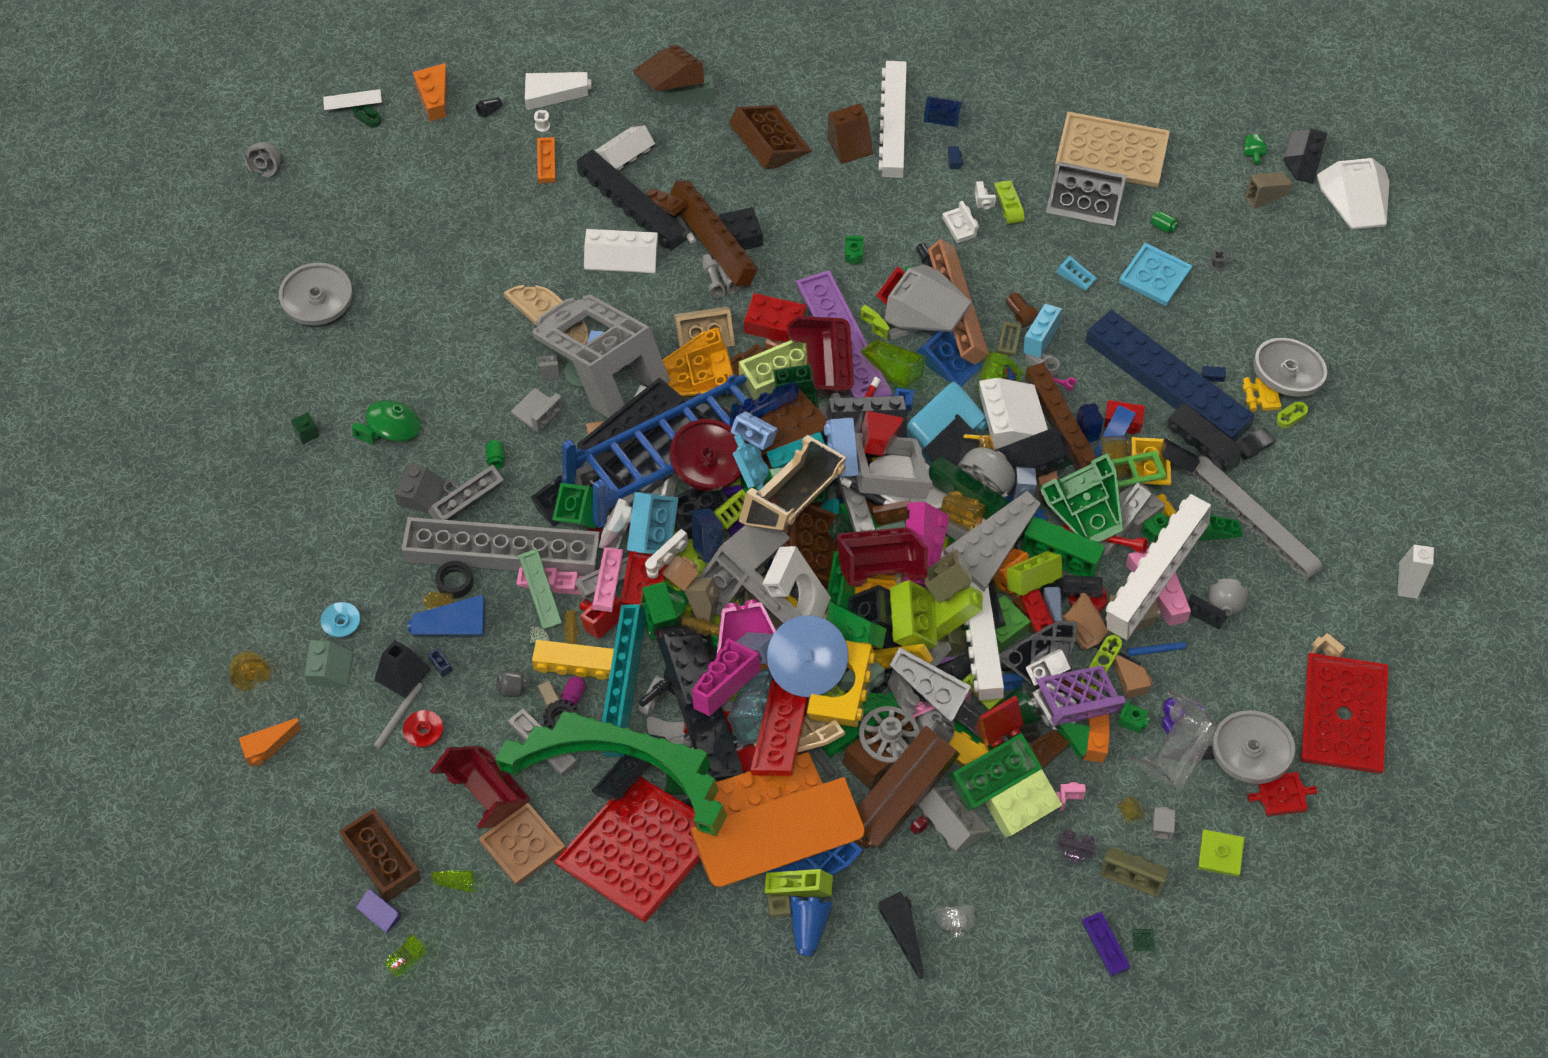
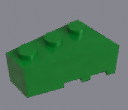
(855, 627)

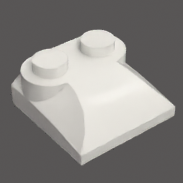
(616, 523)

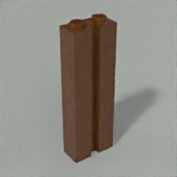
(905, 786)

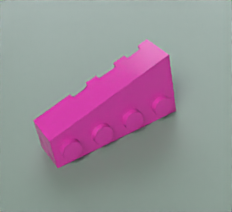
(931, 527)

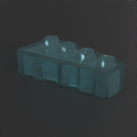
(749, 708)

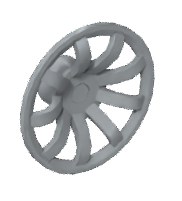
(888, 731)

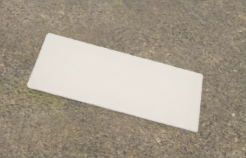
(352, 99)

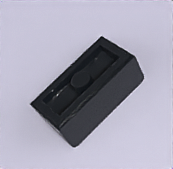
(1179, 455)

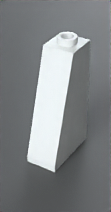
(552, 88)
(1414, 570)

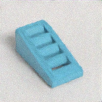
(1069, 275)

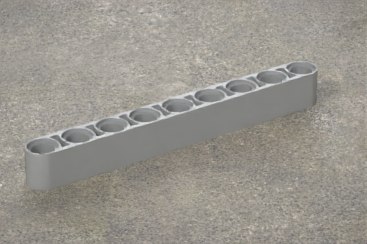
(1257, 519)

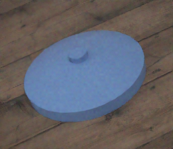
(807, 656)

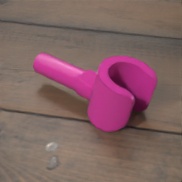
(1067, 386)

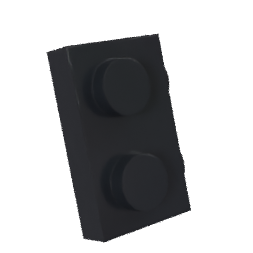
(1206, 612)

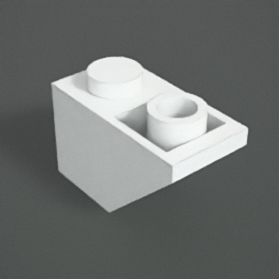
(1048, 665)

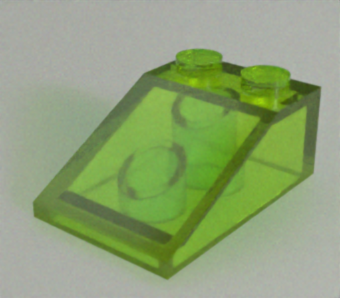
(895, 362)

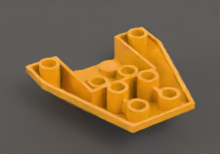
(699, 364)

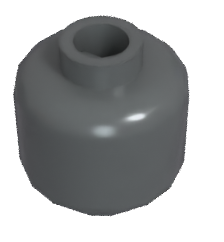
(511, 683)

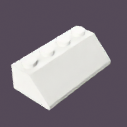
(620, 251)

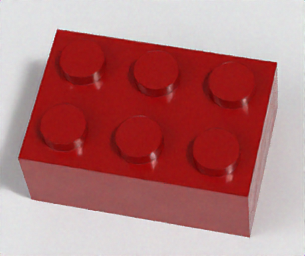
(770, 315)

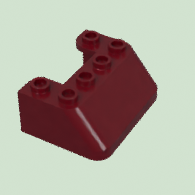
(826, 350)
(881, 552)

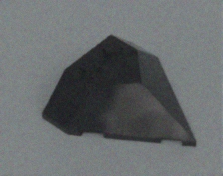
(1051, 638)

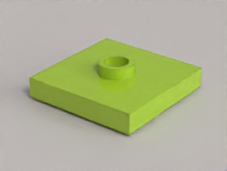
(1221, 853)

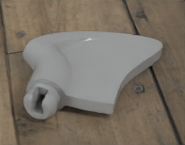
(670, 730)

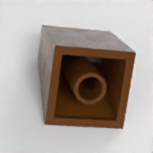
(849, 133)

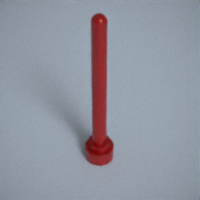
(1138, 544)

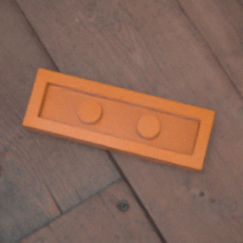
(546, 160)

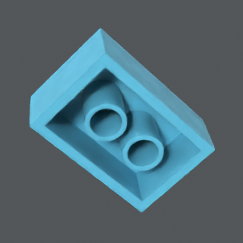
(651, 522)

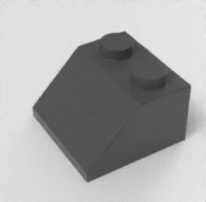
(419, 488)

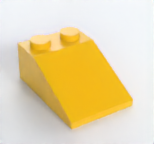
(1147, 467)

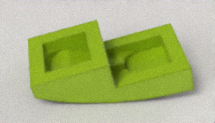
(878, 324)

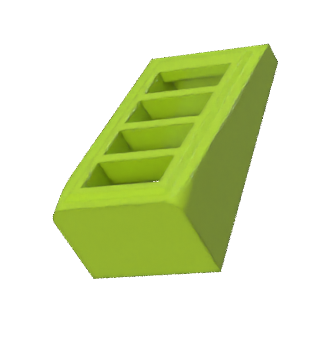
(728, 504)

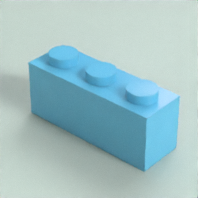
(1042, 330)

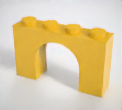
(847, 708)

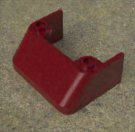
(481, 775)

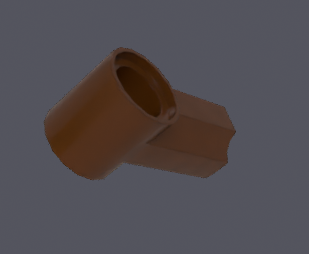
(1023, 312)

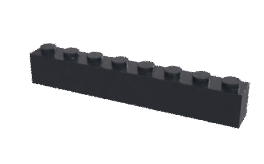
(631, 200)

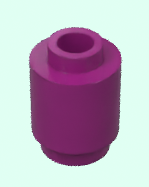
(574, 690)

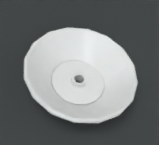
(902, 467)

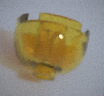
(245, 668)

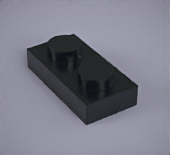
(1076, 585)

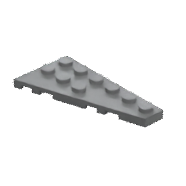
(993, 539)

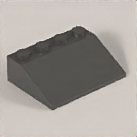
(1086, 194)

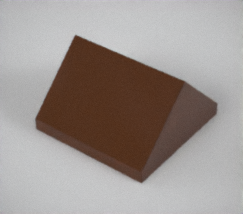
(864, 766)

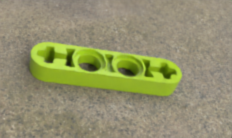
(1111, 656)

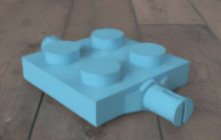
(750, 463)

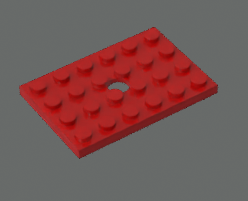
(1350, 684)

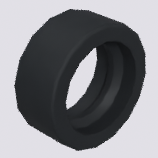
(454, 566)

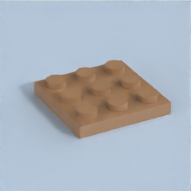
(522, 844)

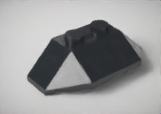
(1304, 153)

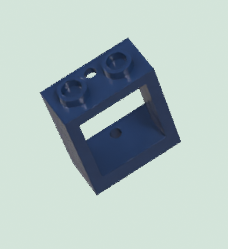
(705, 533)

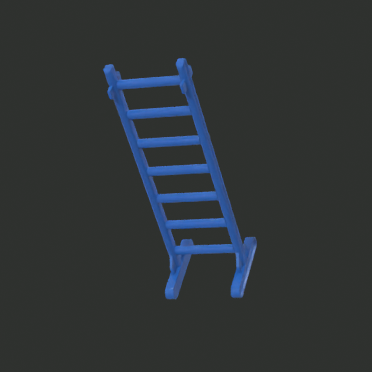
(605, 500)

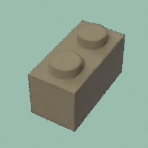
(548, 693)

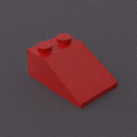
(999, 723)

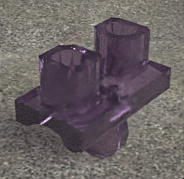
(1076, 850)

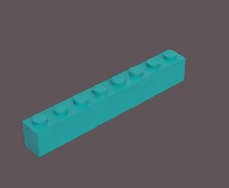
(624, 668)

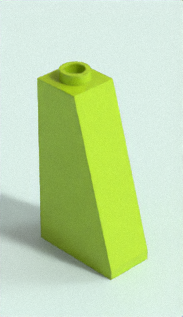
(957, 610)

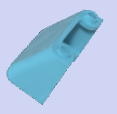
(941, 413)

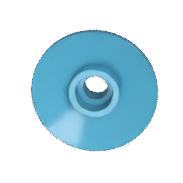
(340, 612)

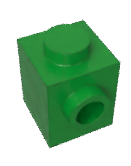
(1154, 525)

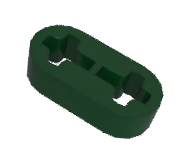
(365, 117)

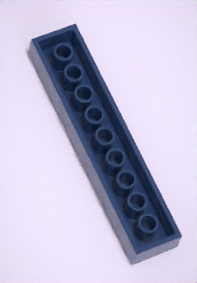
(1166, 374)

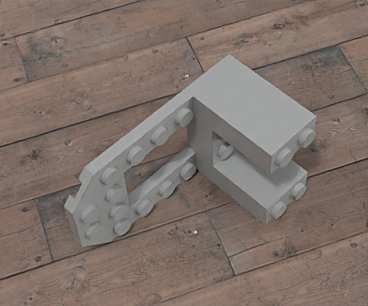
(596, 361)
(740, 567)

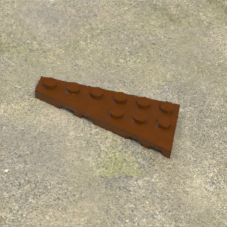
(794, 421)

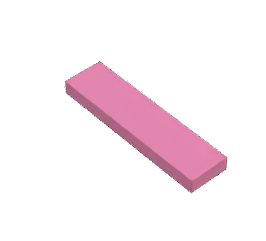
(607, 579)

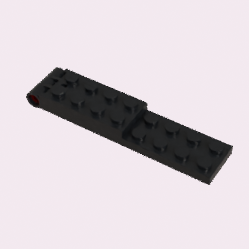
(686, 663)

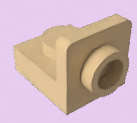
(1329, 645)

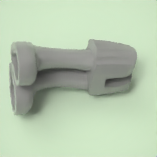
(716, 287)

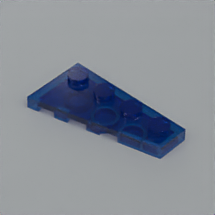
(766, 402)

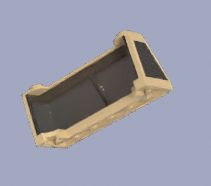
(793, 486)

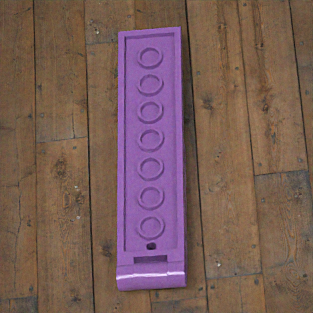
(826, 300)

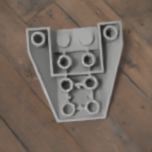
(926, 301)

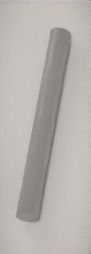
(397, 717)

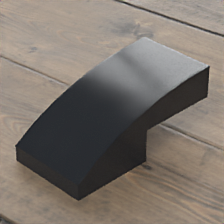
(1255, 443)

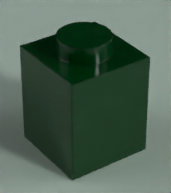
(305, 428)

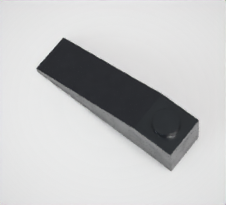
(899, 919)

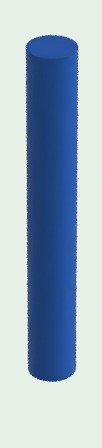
(1156, 648)

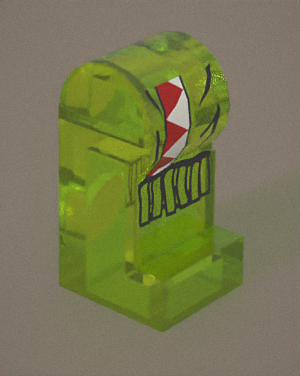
(405, 956)

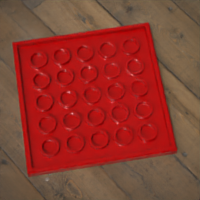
(635, 849)

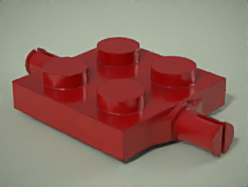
(1283, 795)

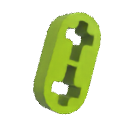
(1294, 417)

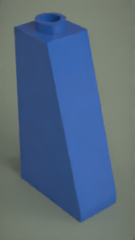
(456, 619)

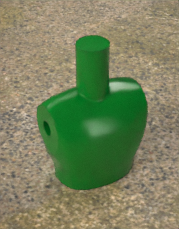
(1254, 147)

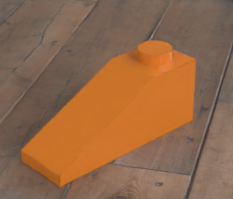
(1098, 739)
(266, 742)

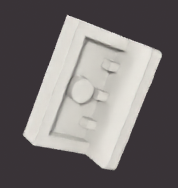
(961, 223)

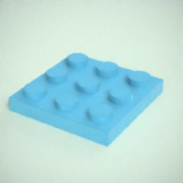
(1155, 274)

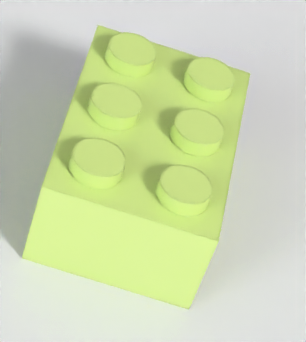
(1023, 803)

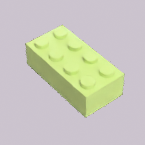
(760, 367)

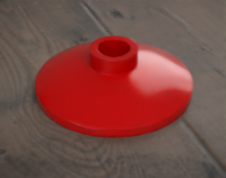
(423, 720)

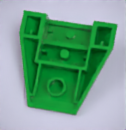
(1088, 500)

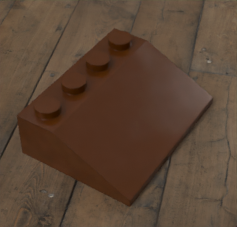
(671, 69)
(768, 135)
(813, 540)

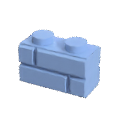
(754, 430)

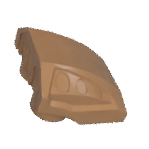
(1090, 624)

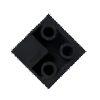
(400, 669)

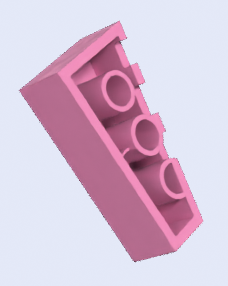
(1171, 600)

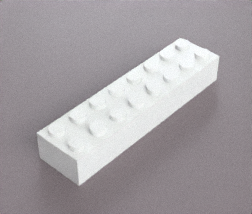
(1158, 566)

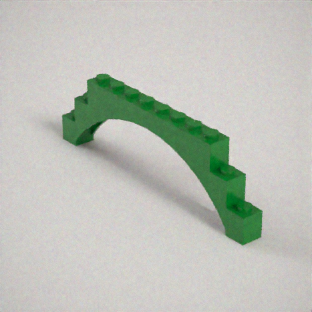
(581, 734)

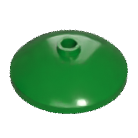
(393, 420)

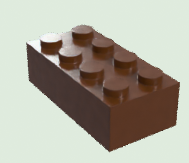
(380, 855)

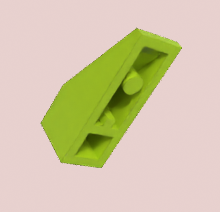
(799, 883)

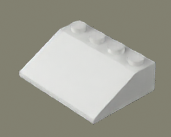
(1011, 410)

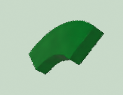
(877, 700)

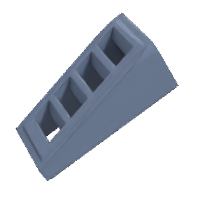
(1053, 602)

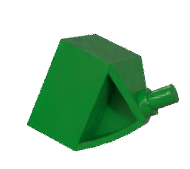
(575, 506)
(662, 605)

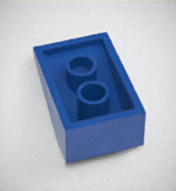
(945, 359)

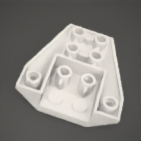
(1357, 192)

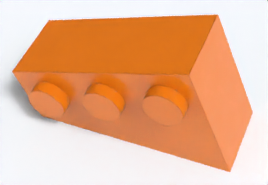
(432, 89)

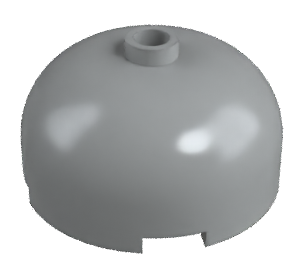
(990, 469)

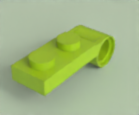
(1009, 202)

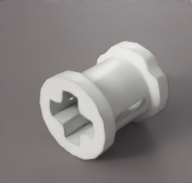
(541, 118)

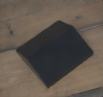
(546, 500)

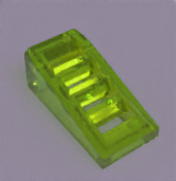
(455, 879)

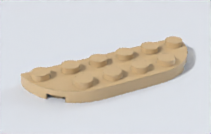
(537, 301)

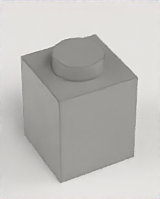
(1163, 823)

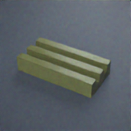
(1006, 351)

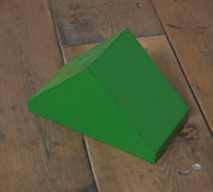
(1077, 736)

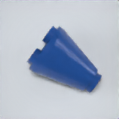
(808, 923)

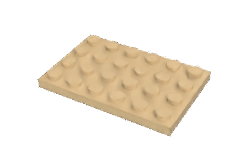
(1114, 147)

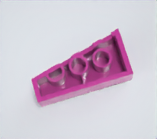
(725, 676)

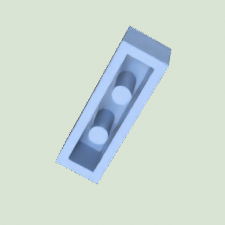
(842, 439)

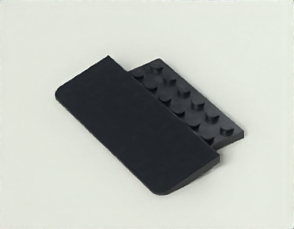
(647, 404)

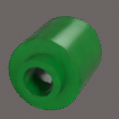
(1164, 222)
(495, 454)

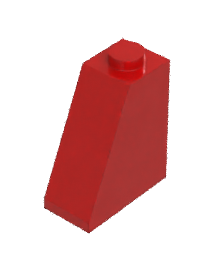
(879, 432)

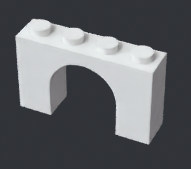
(791, 567)

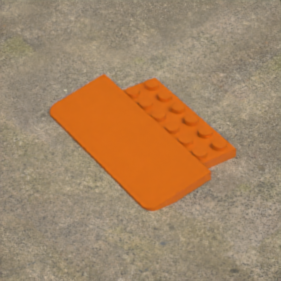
(777, 822)

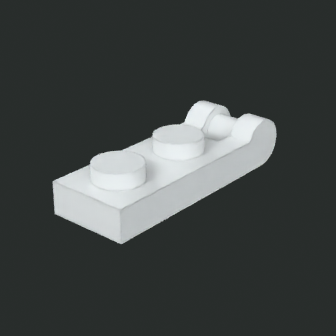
(666, 553)

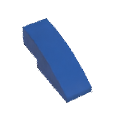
(1118, 425)

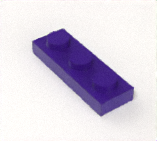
(1105, 944)

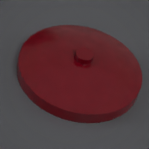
(704, 455)

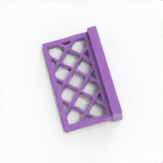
(1089, 709)

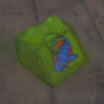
(1000, 366)

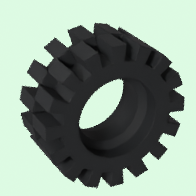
(554, 710)

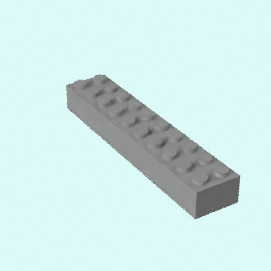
(498, 545)

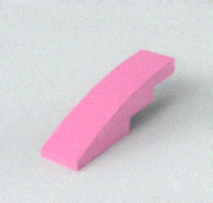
(559, 581)

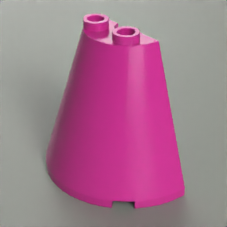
(742, 619)

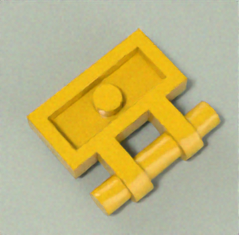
(1267, 398)

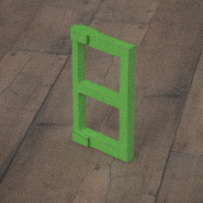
(1136, 479)

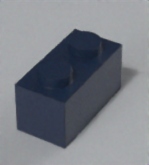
(954, 157)
(1214, 374)
(440, 662)

